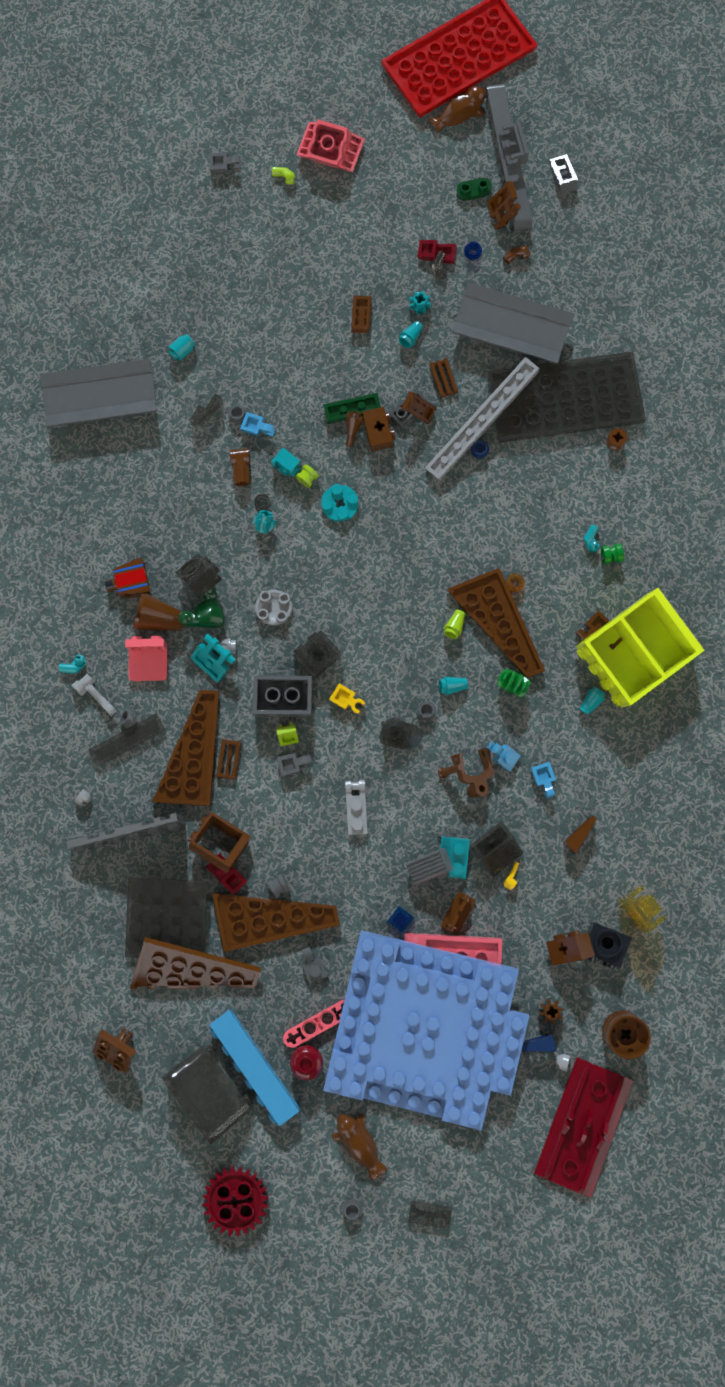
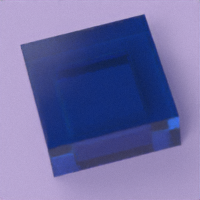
(400, 919)

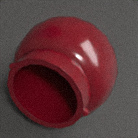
(306, 1063)

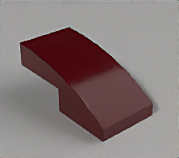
(428, 250)
(232, 881)

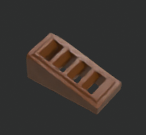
(577, 838)

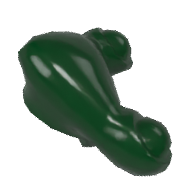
(205, 614)

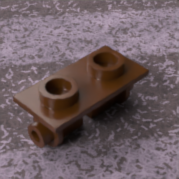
(458, 912)

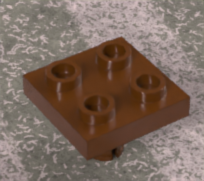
(115, 1049)

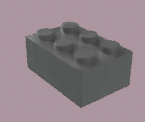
(283, 696)

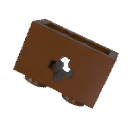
(378, 439)
(570, 948)

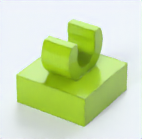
(287, 735)

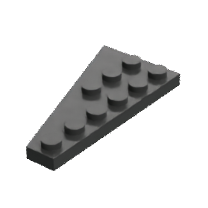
(132, 831)

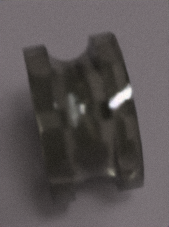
(265, 498)

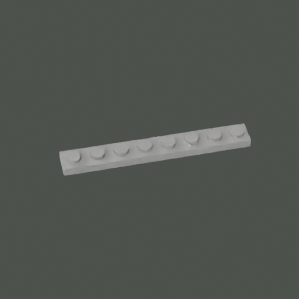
(482, 419)

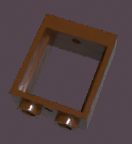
(227, 828)

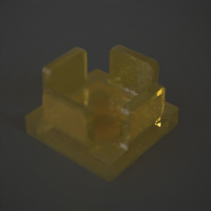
(642, 910)

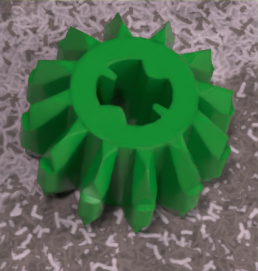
(513, 683)

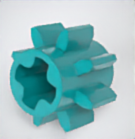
(419, 307)
(264, 521)

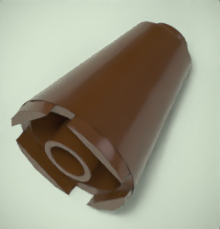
(156, 615)

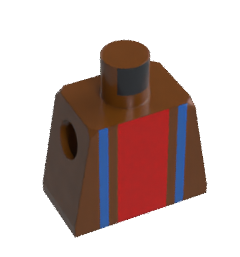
(130, 579)

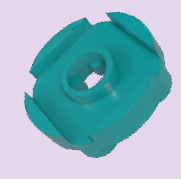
(342, 513)

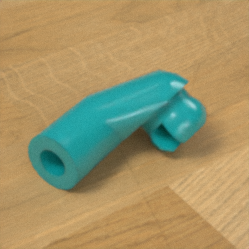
(589, 539)
(73, 668)

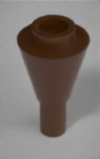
(353, 422)

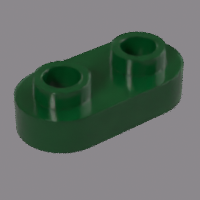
(474, 189)

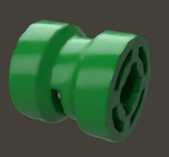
(612, 553)

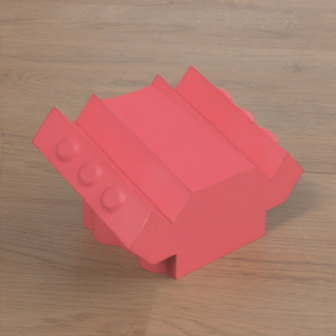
(330, 145)

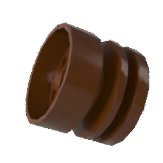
(637, 1037)

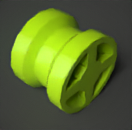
(306, 476)

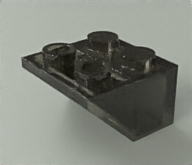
(496, 849)

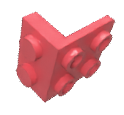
(147, 658)

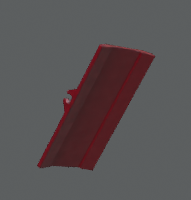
(583, 1127)

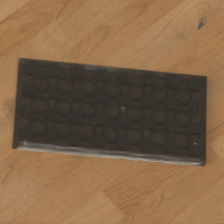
(572, 398)

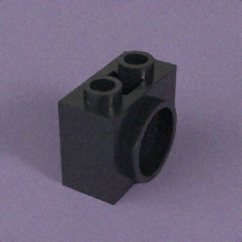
(615, 953)

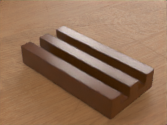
(439, 364)
(236, 759)

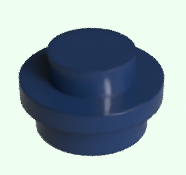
(479, 449)

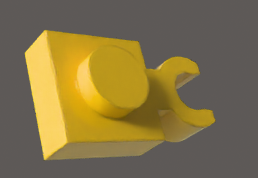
(345, 697)

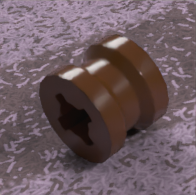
(615, 443)

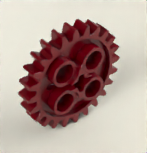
(238, 1220)

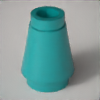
(410, 335)
(451, 685)
(592, 700)

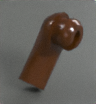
(516, 251)

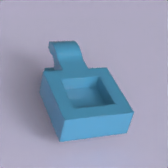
(255, 424)
(505, 755)
(543, 777)

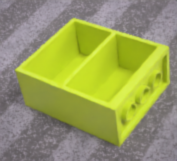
(651, 649)

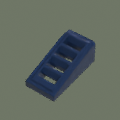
(540, 1044)

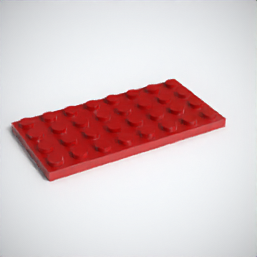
(458, 55)

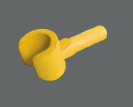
(509, 881)

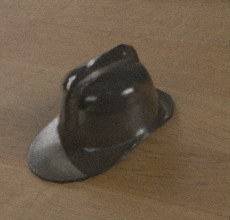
(400, 734)

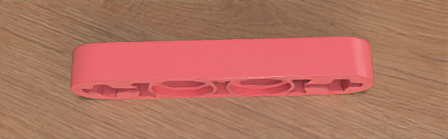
(317, 1021)

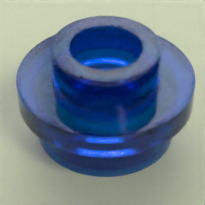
(473, 246)

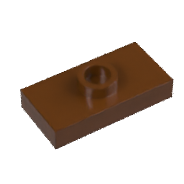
(361, 314)
(418, 407)

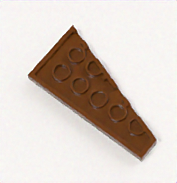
(192, 762)
(261, 920)

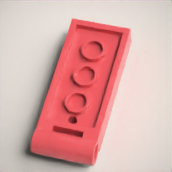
(477, 947)

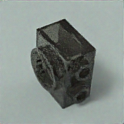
(199, 575)
(316, 644)

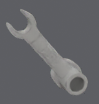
(85, 685)

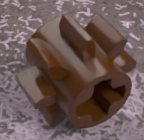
(555, 1014)

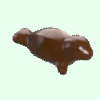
(461, 109)
(359, 1143)

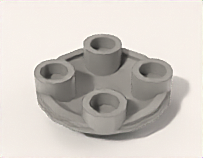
(273, 607)

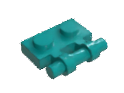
(209, 661)

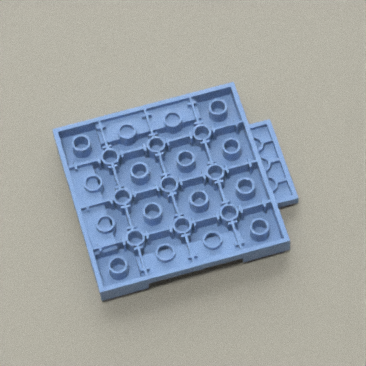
(426, 1030)

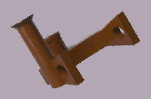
(478, 784)

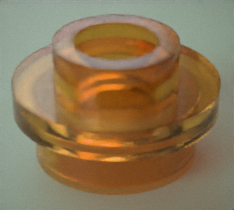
(517, 577)

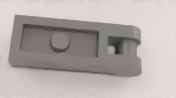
(356, 808)

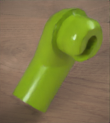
(284, 172)

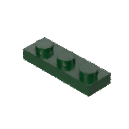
(336, 410)

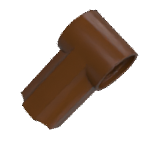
(240, 464)

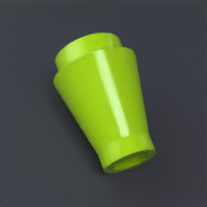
(455, 624)

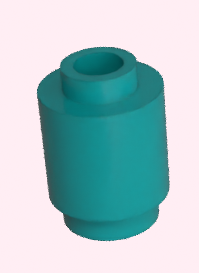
(181, 347)

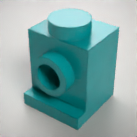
(287, 463)

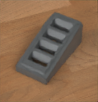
(568, 184)

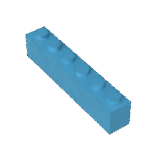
(255, 1068)

